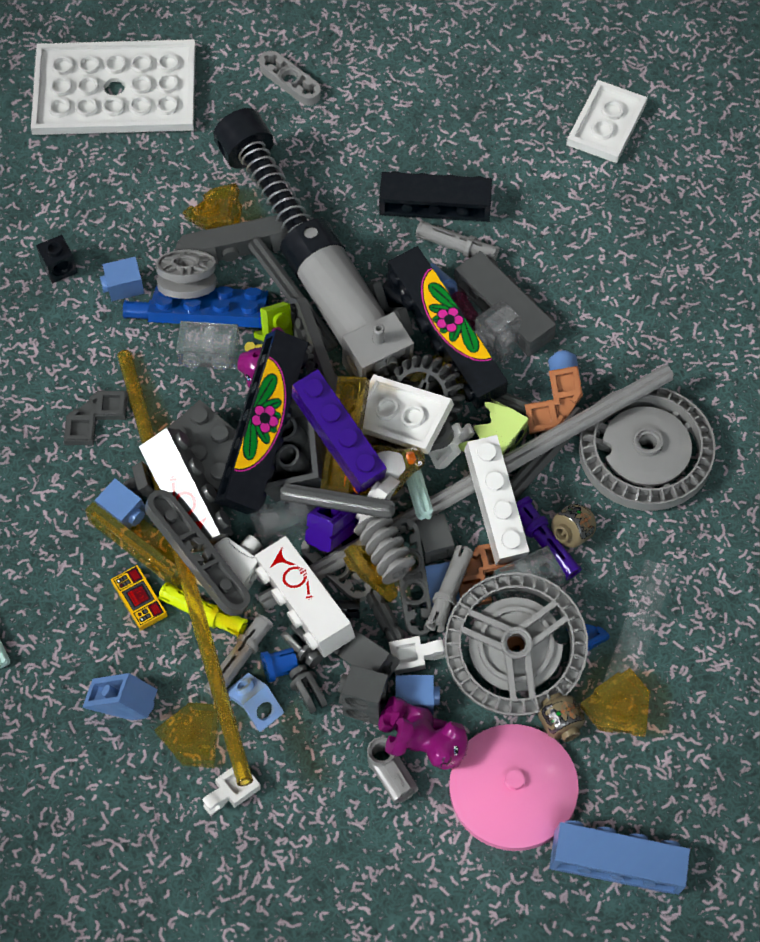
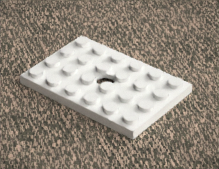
(73, 81)

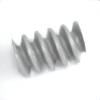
(384, 548)

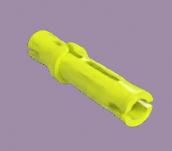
(216, 617)

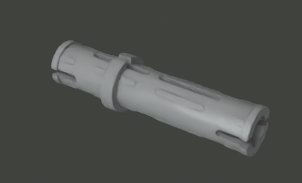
(467, 245)
(446, 597)
(246, 646)

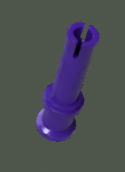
(537, 527)

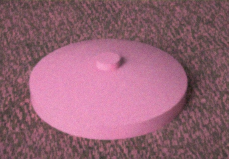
(514, 787)

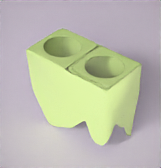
(504, 423)

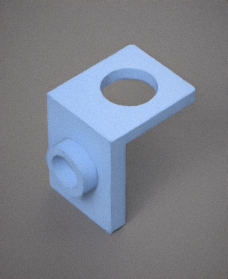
(250, 694)

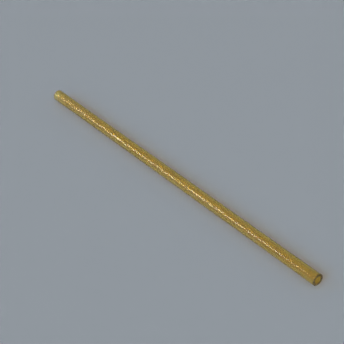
(193, 599)

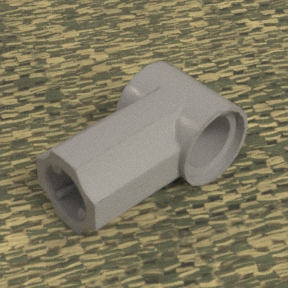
(391, 772)

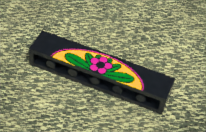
(446, 327)
(262, 423)

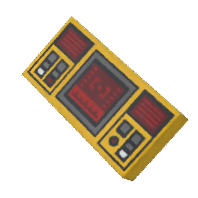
(139, 597)

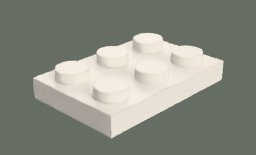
(607, 121)
(404, 413)

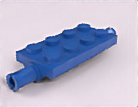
(220, 306)

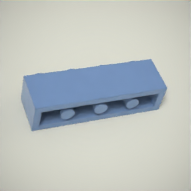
(619, 857)

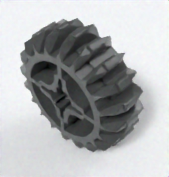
(436, 375)

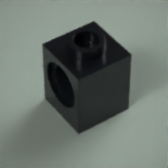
(56, 259)

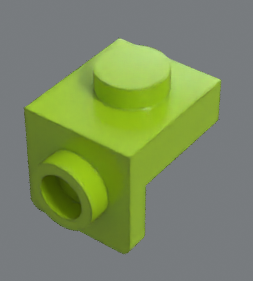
(275, 316)

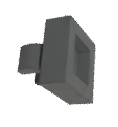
(141, 483)

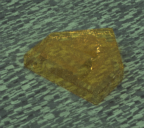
(217, 209)
(360, 562)
(619, 705)
(192, 735)

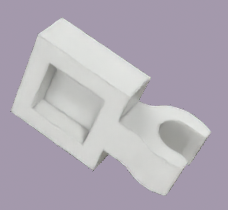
(443, 457)
(414, 653)
(228, 791)

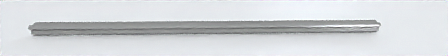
(513, 460)

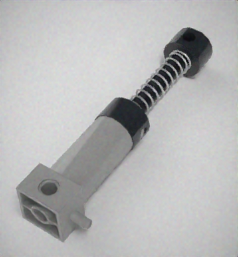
(318, 258)

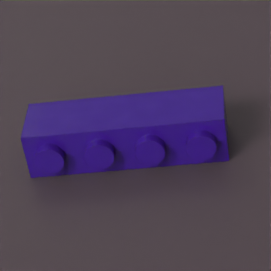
(338, 431)

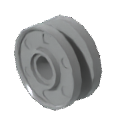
(186, 274)

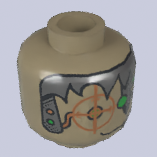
(573, 525)
(561, 717)

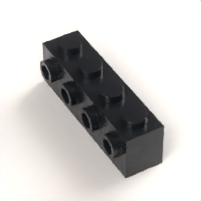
(435, 196)

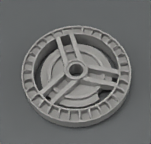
(664, 424)
(518, 618)

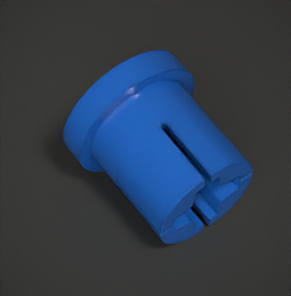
(278, 663)

